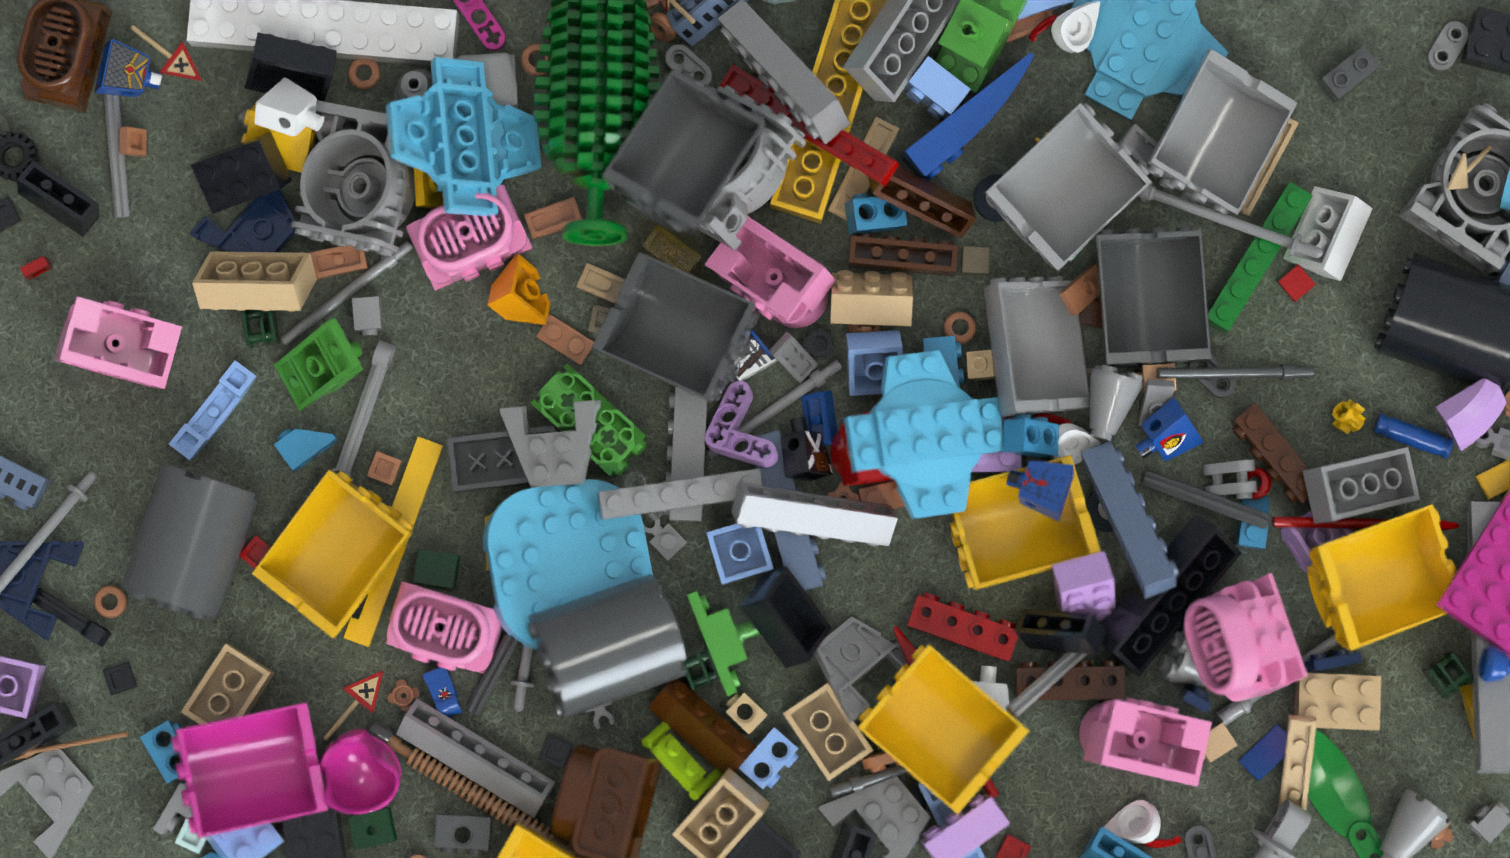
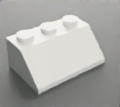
(1335, 226)

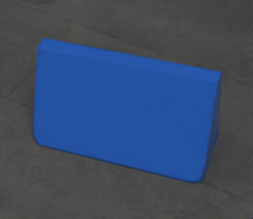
(820, 414)
(1265, 753)

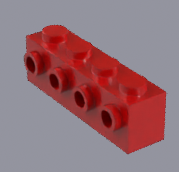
(963, 628)

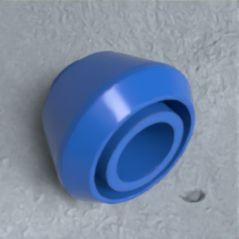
(1493, 664)

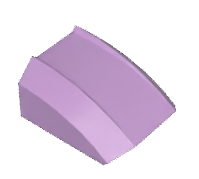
(1472, 412)
(1303, 540)

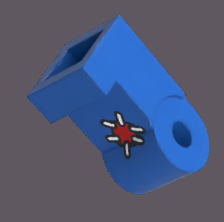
(443, 691)

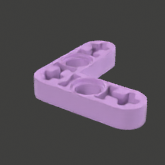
(730, 432)

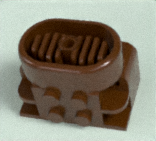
(62, 51)
(605, 801)

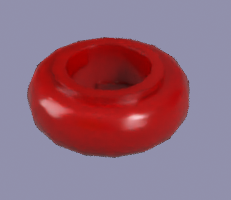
(1265, 485)

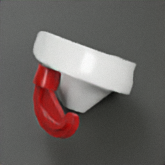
(1071, 29)
(1071, 438)
(1140, 824)

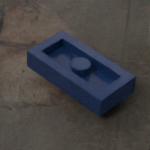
(1340, 658)
(1197, 697)

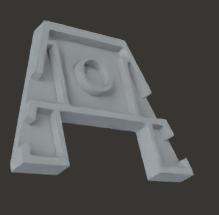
(553, 456)
(849, 656)
(56, 786)
(887, 810)

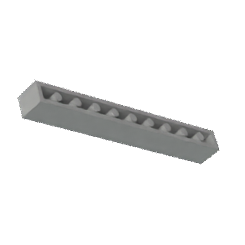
(1492, 698)

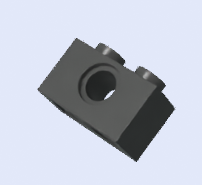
(1348, 74)
(479, 827)

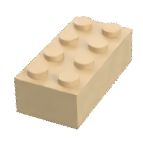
(254, 281)

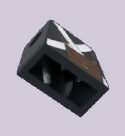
(804, 453)

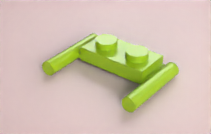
(679, 762)

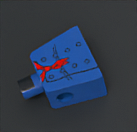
(1043, 486)

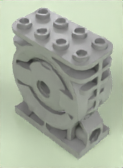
(1474, 134)
(756, 175)
(390, 189)

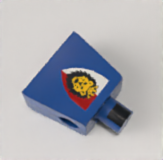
(1168, 432)

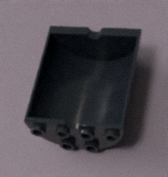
(1449, 323)

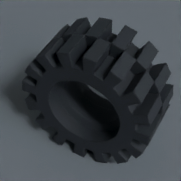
(29, 154)

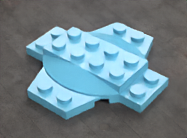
(1145, 51)
(463, 136)
(925, 434)

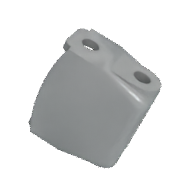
(499, 76)

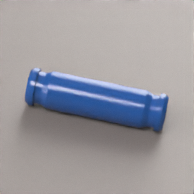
(1413, 436)

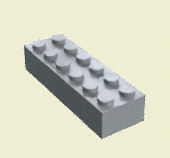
(897, 45)
(783, 72)

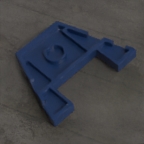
(261, 227)
(20, 592)

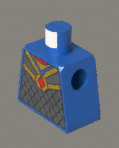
(124, 71)

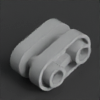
(1242, 489)

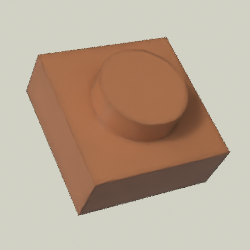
(132, 141)
(384, 468)

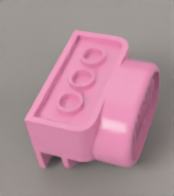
(453, 256)
(773, 276)
(141, 348)
(468, 635)
(1243, 641)
(1145, 739)

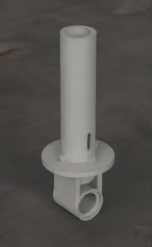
(1282, 832)

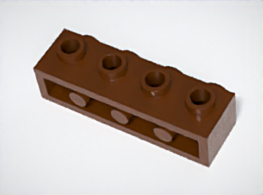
(926, 201)
(903, 256)
(1274, 451)
(1078, 683)
(701, 726)

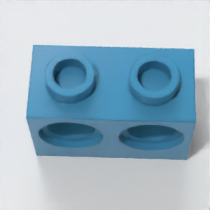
(876, 218)
(1030, 436)
(160, 754)

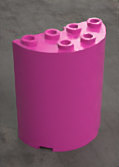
(249, 770)

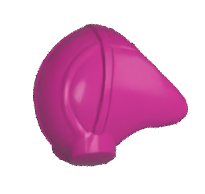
(359, 773)

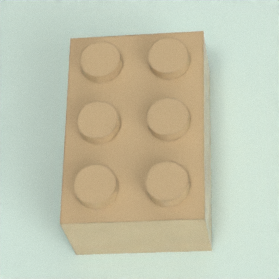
(872, 298)
(228, 687)
(1340, 700)
(827, 732)
(721, 817)

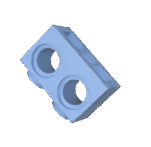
(764, 754)

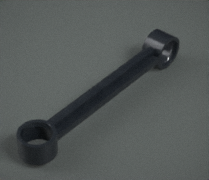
(86, 627)

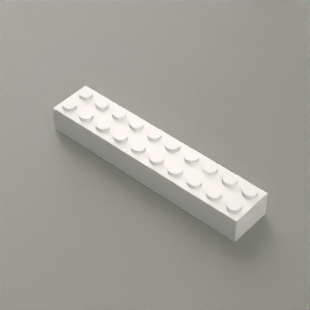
(350, 27)

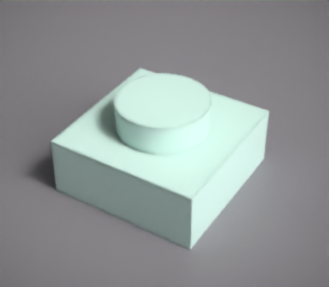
(190, 840)

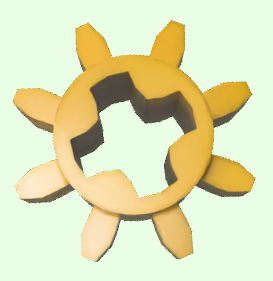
(1348, 416)

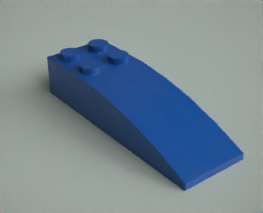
(953, 133)

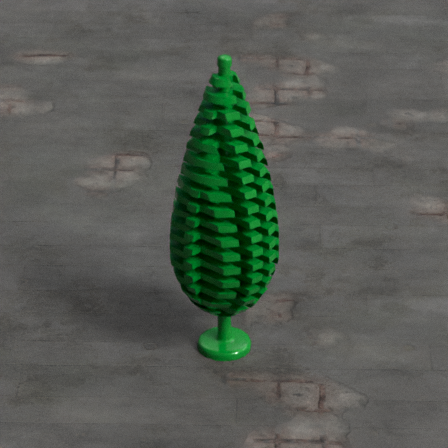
(595, 99)

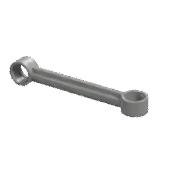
(380, 364)

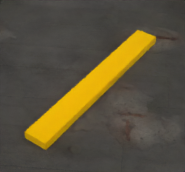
(408, 503)

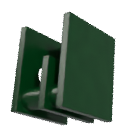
(265, 334)
(436, 568)
(1439, 669)
(705, 678)
(372, 828)

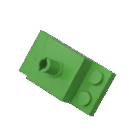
(977, 38)
(319, 364)
(723, 639)

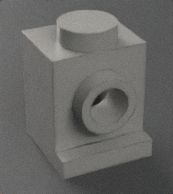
(1490, 821)

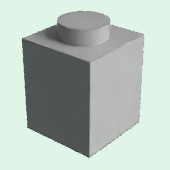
(368, 315)

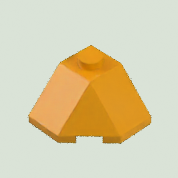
(517, 294)

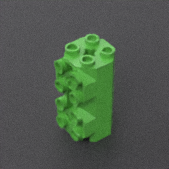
(614, 434)

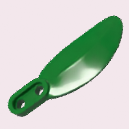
(1340, 797)

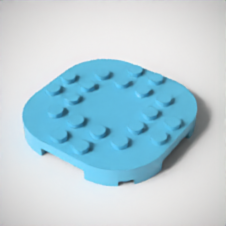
(554, 549)

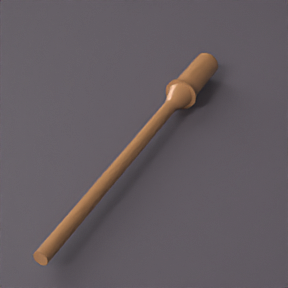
(74, 743)

